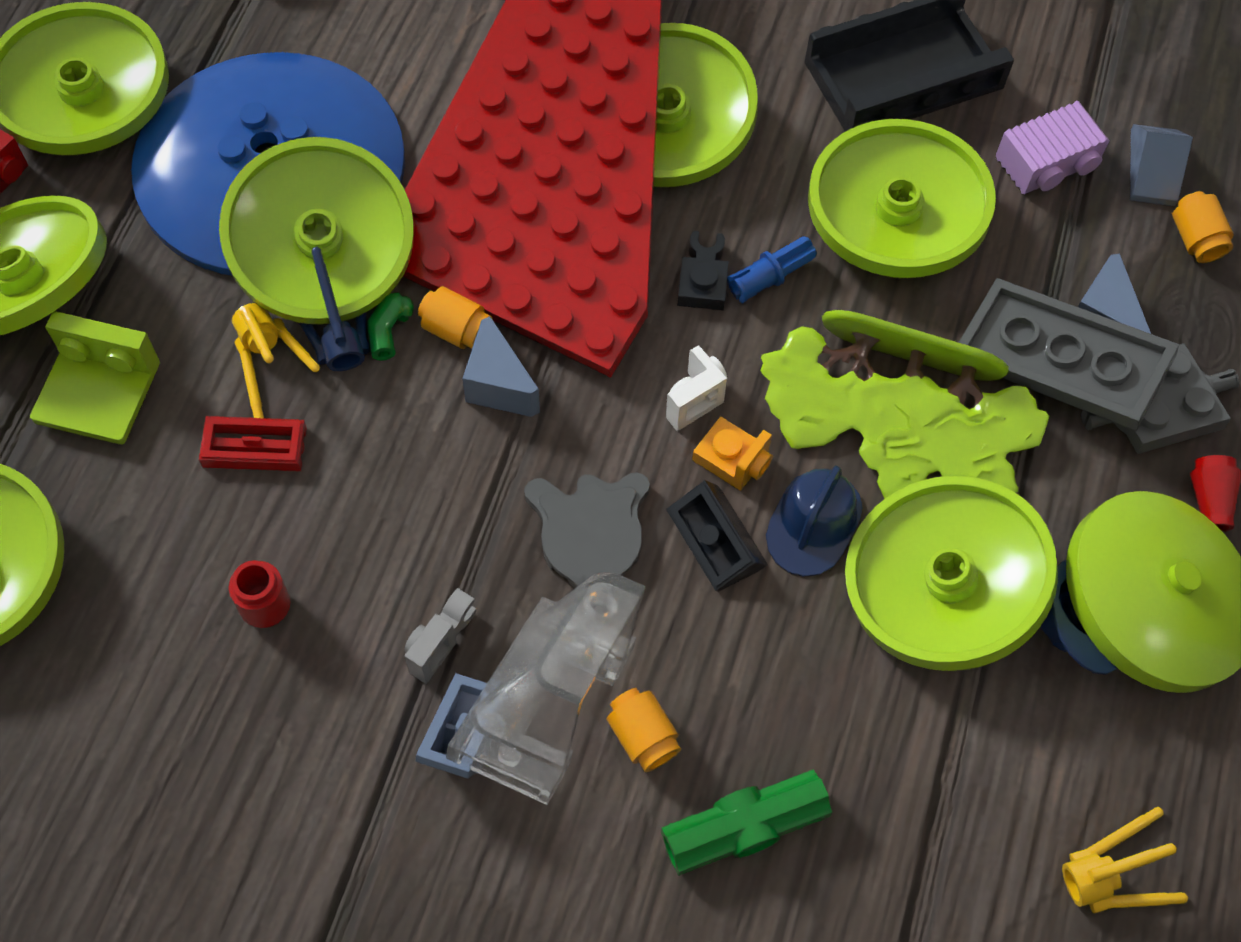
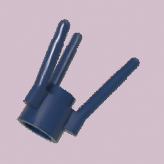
(341, 344)

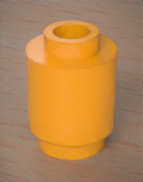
(1203, 226)
(451, 316)
(643, 729)

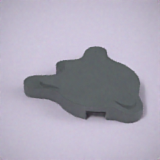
(593, 527)

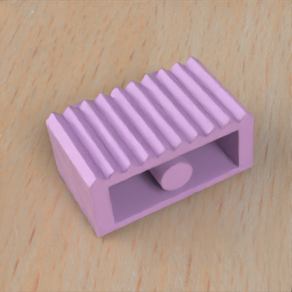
(1052, 148)

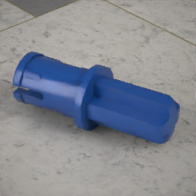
(771, 269)

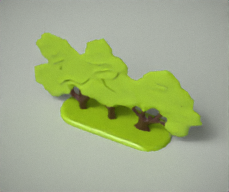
(906, 420)

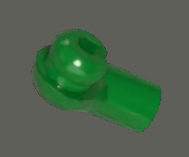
(381, 321)

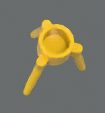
(259, 334)
(1094, 878)

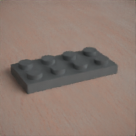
(1071, 352)

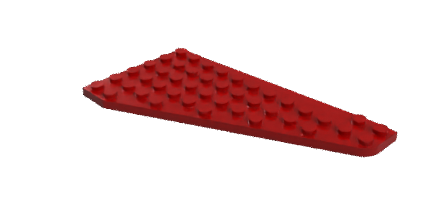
(547, 176)

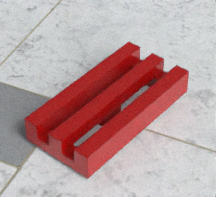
(283, 455)

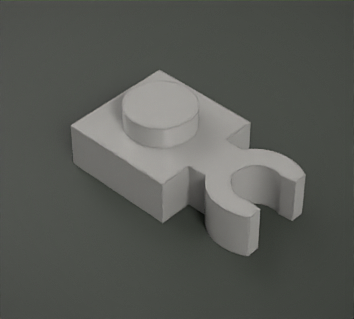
(431, 644)

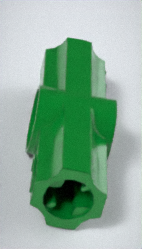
(746, 822)

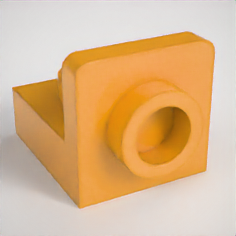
(733, 453)

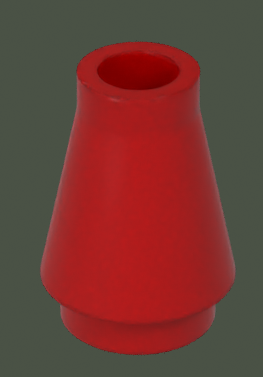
(1217, 488)

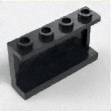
(904, 62)

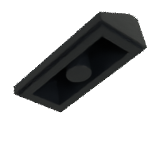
(716, 536)

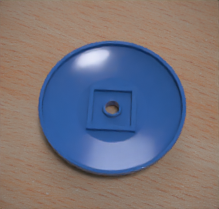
(219, 119)

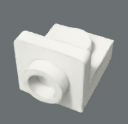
(697, 393)

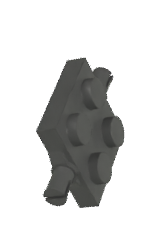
(1182, 407)

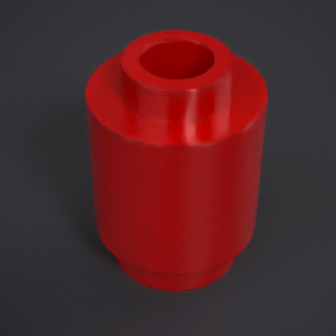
(259, 594)

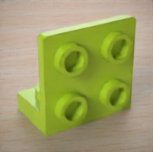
(96, 378)

